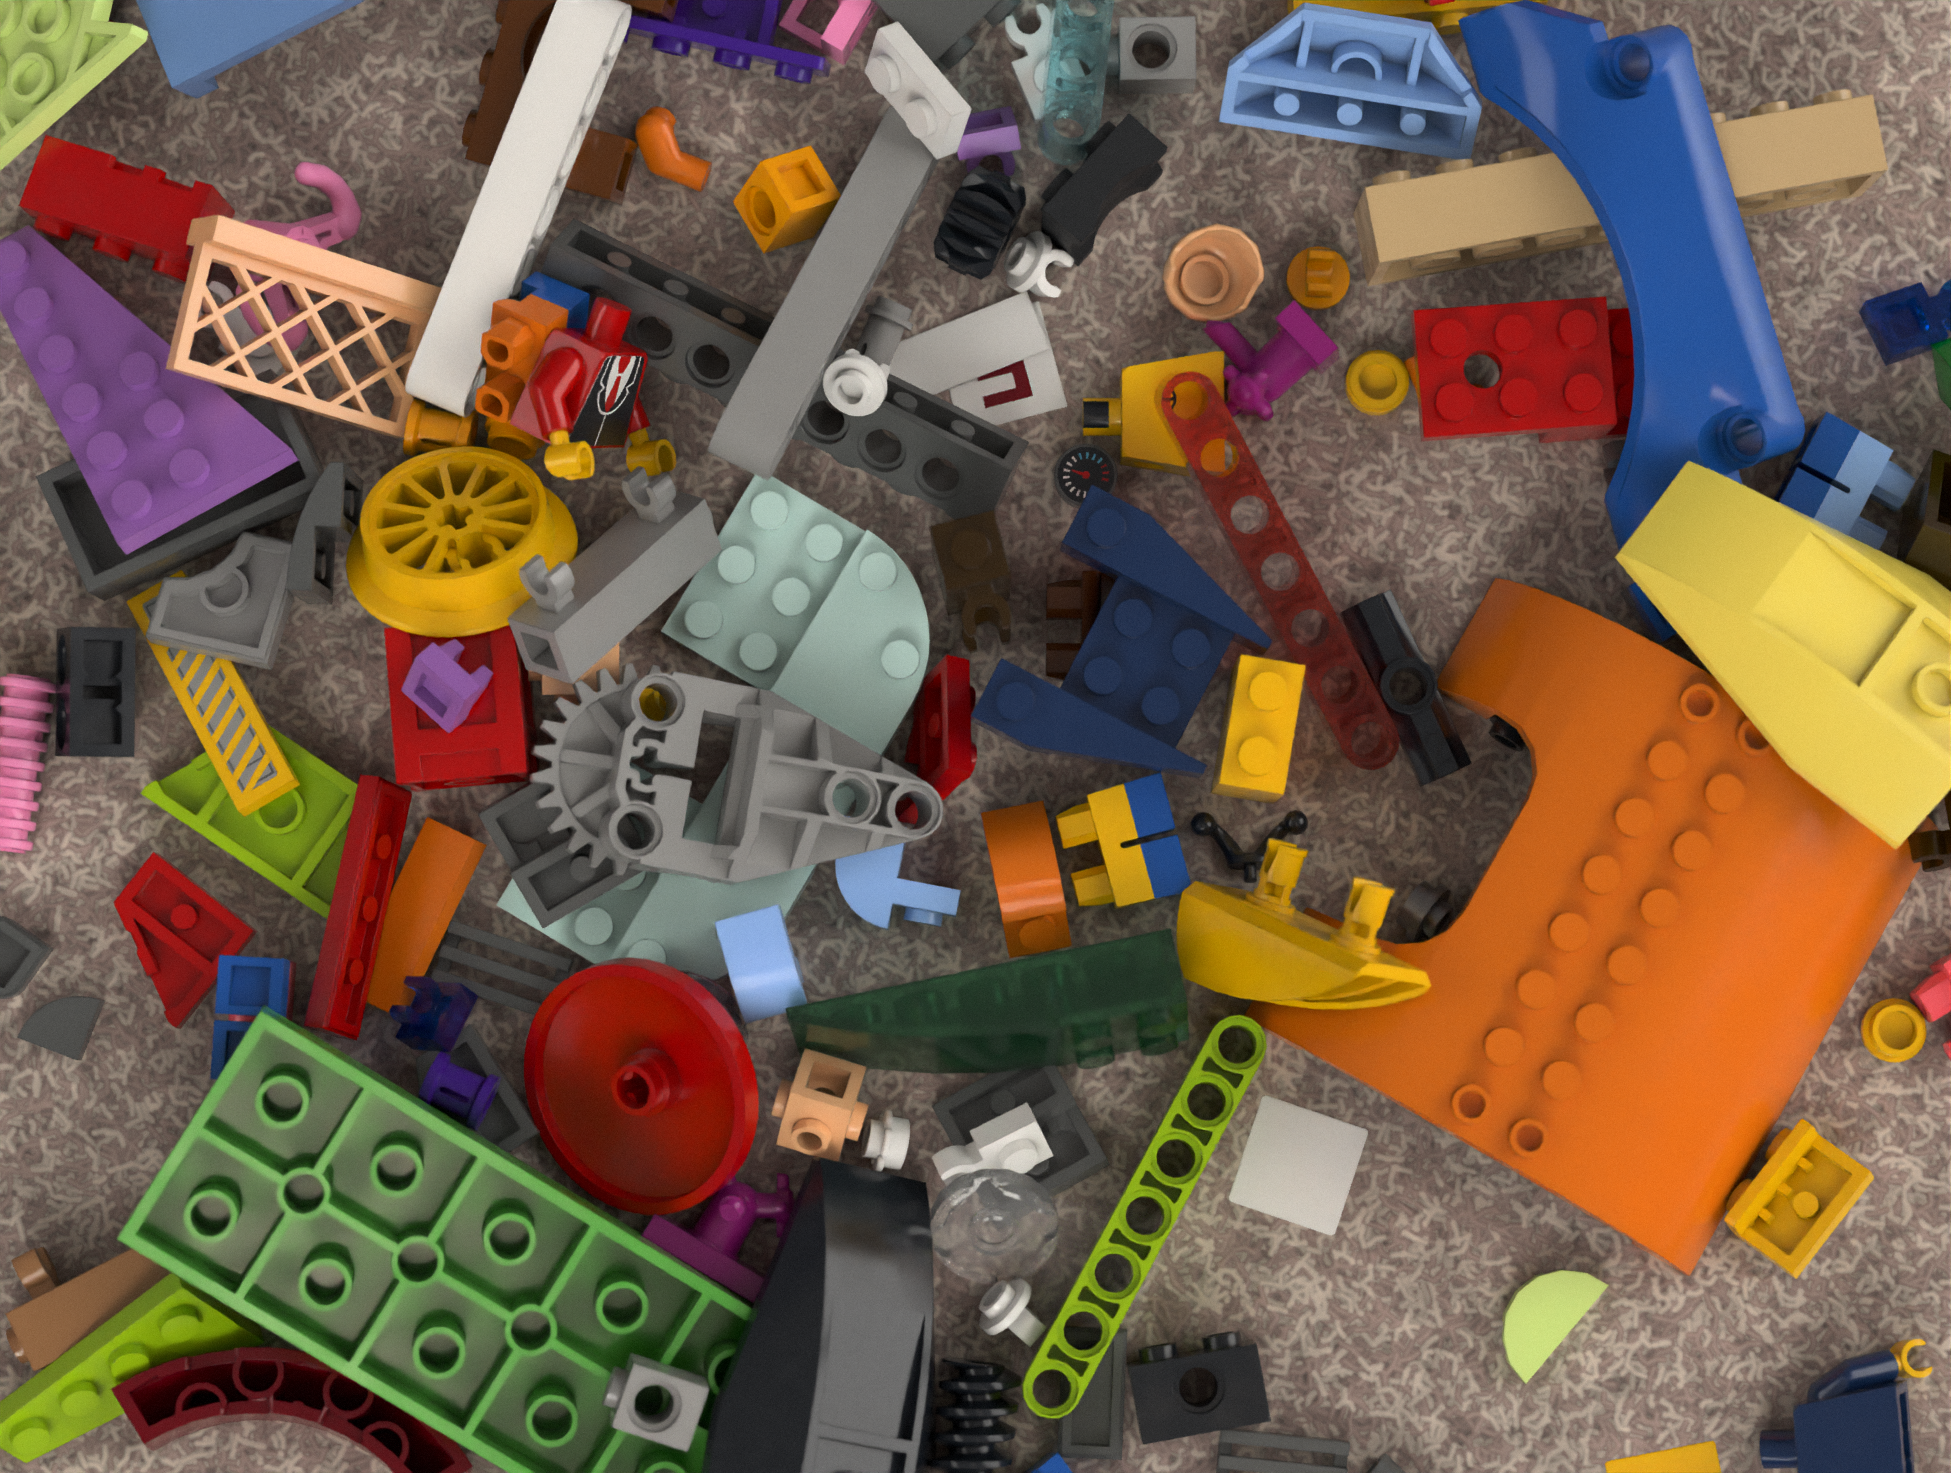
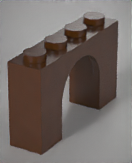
(604, 158)

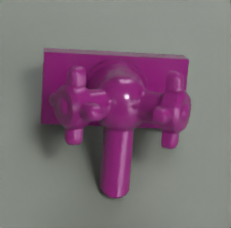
(1276, 365)
(721, 1231)

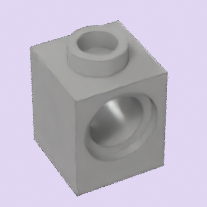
(1177, 40)
(675, 1423)

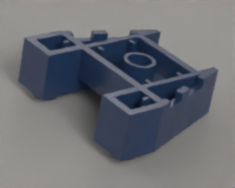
(1141, 658)

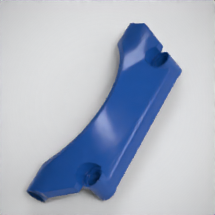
(1648, 159)

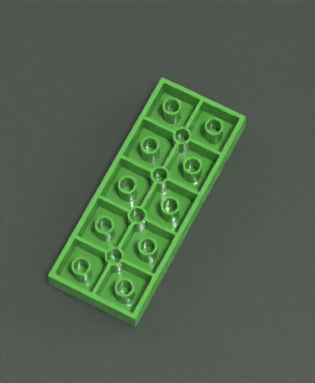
(428, 1261)

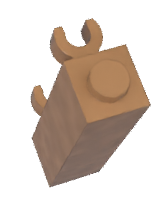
(69, 1312)

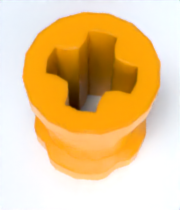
(437, 429)

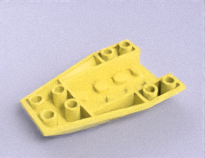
(1812, 639)

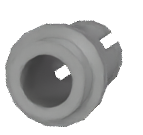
(883, 330)

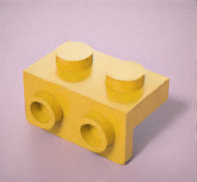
(1796, 1197)

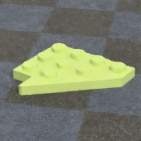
(51, 60)

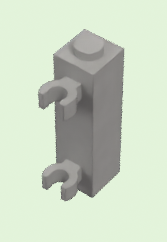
(614, 583)

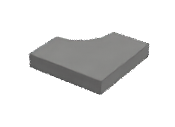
(231, 609)

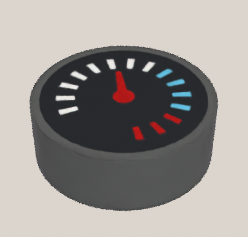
(1081, 468)

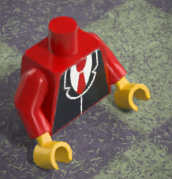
(588, 397)

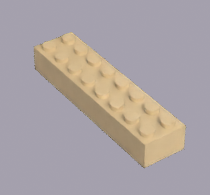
(1537, 208)

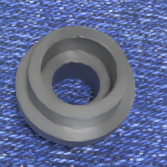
(1425, 911)

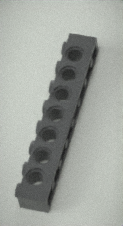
(706, 316)

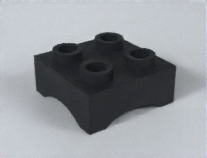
(1117, 166)

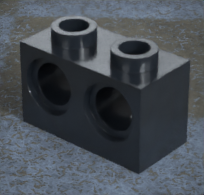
(95, 692)

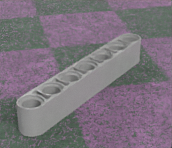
(824, 300)

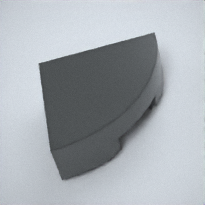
(64, 1025)

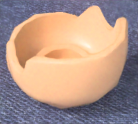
(1212, 273)

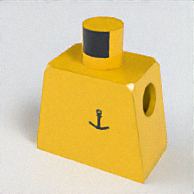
(1136, 420)

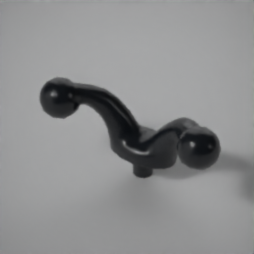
(1204, 825)

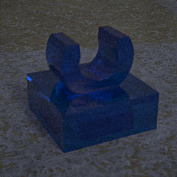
(435, 1014)

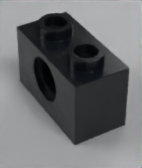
(1236, 1400)

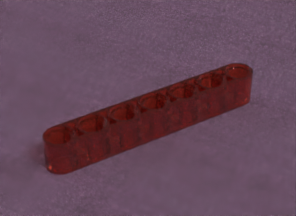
(1301, 590)

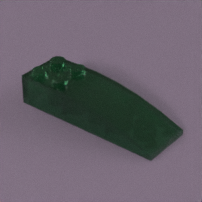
(1012, 1014)

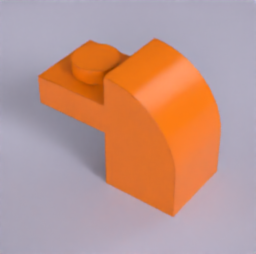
(1026, 879)

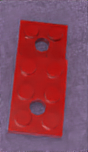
(1558, 362)

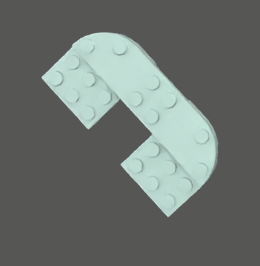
(791, 610)

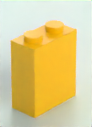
(1258, 729)

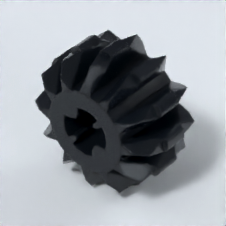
(979, 222)

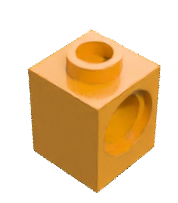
(787, 199)

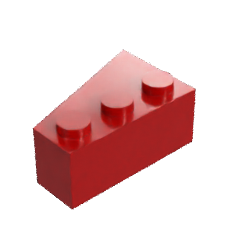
(118, 206)

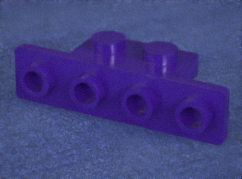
(735, 33)

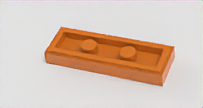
(421, 909)

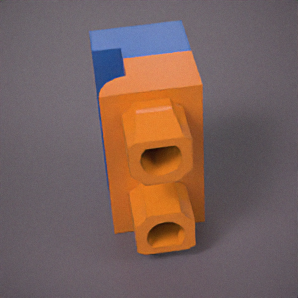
(518, 337)

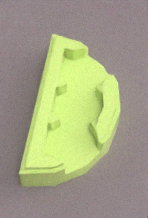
(1543, 1315)

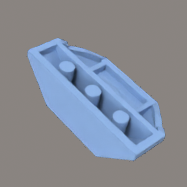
(1355, 82)

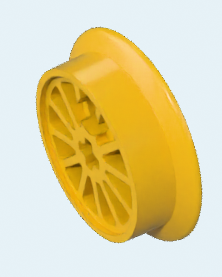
(457, 517)

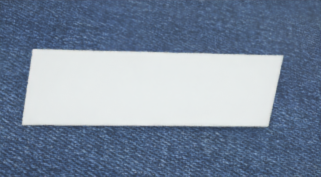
(970, 346)

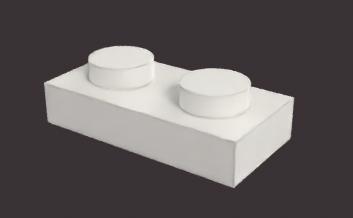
(917, 90)

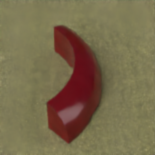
(285, 1388)

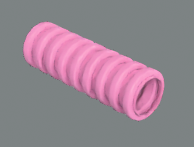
(21, 736)

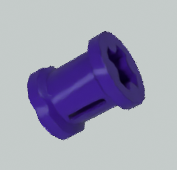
(459, 1090)

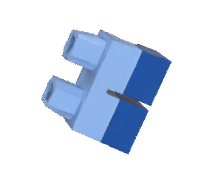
(1838, 474)

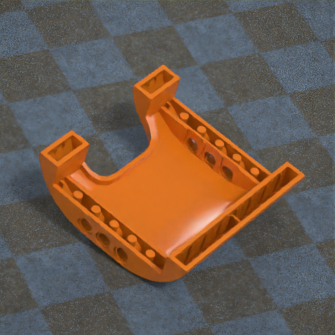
(1640, 942)

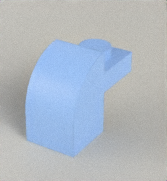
(873, 887)
(761, 963)

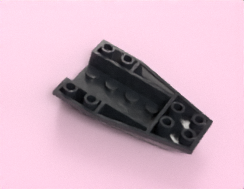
(838, 1338)

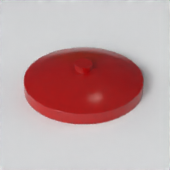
(641, 1086)

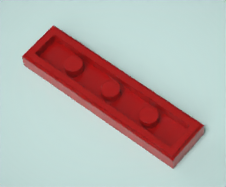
(358, 908)

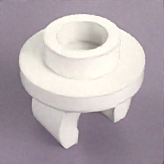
(1028, 261)
(855, 383)
(1006, 1307)

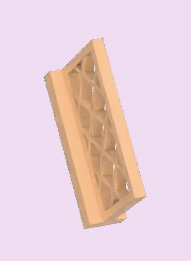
(303, 270)

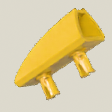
(1270, 952)

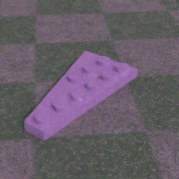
(142, 435)

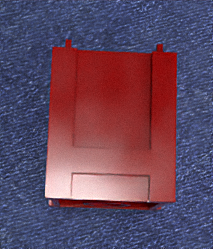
(493, 739)

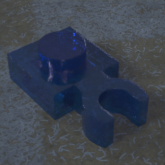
(1907, 321)

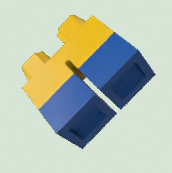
(1119, 817)

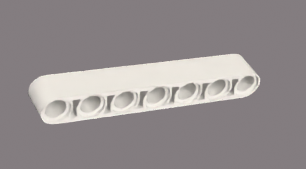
(518, 196)

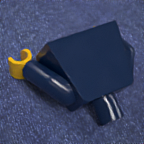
(1851, 1419)

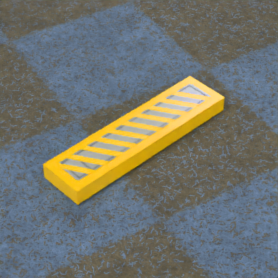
(222, 717)

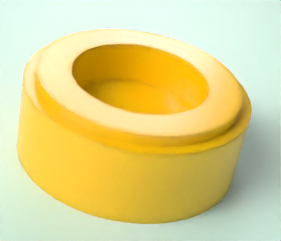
(1376, 382)

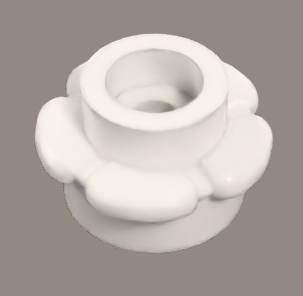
(886, 1141)

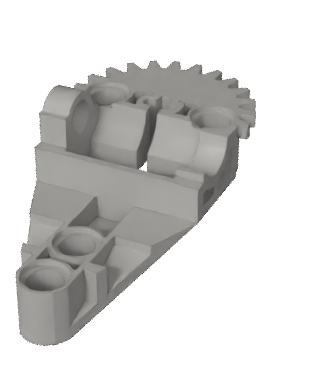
(775, 791)

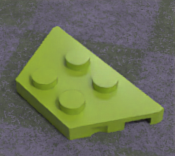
(288, 841)

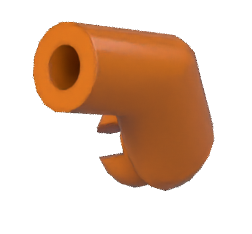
(662, 153)

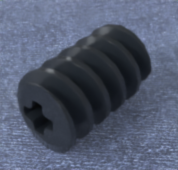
(976, 1417)

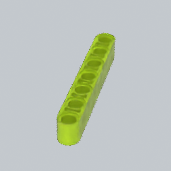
(1168, 1192)

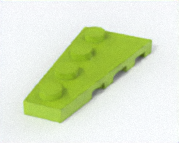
(75, 1389)

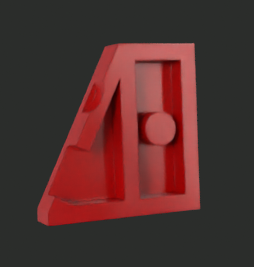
(941, 732)
(179, 934)

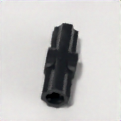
(1387, 649)

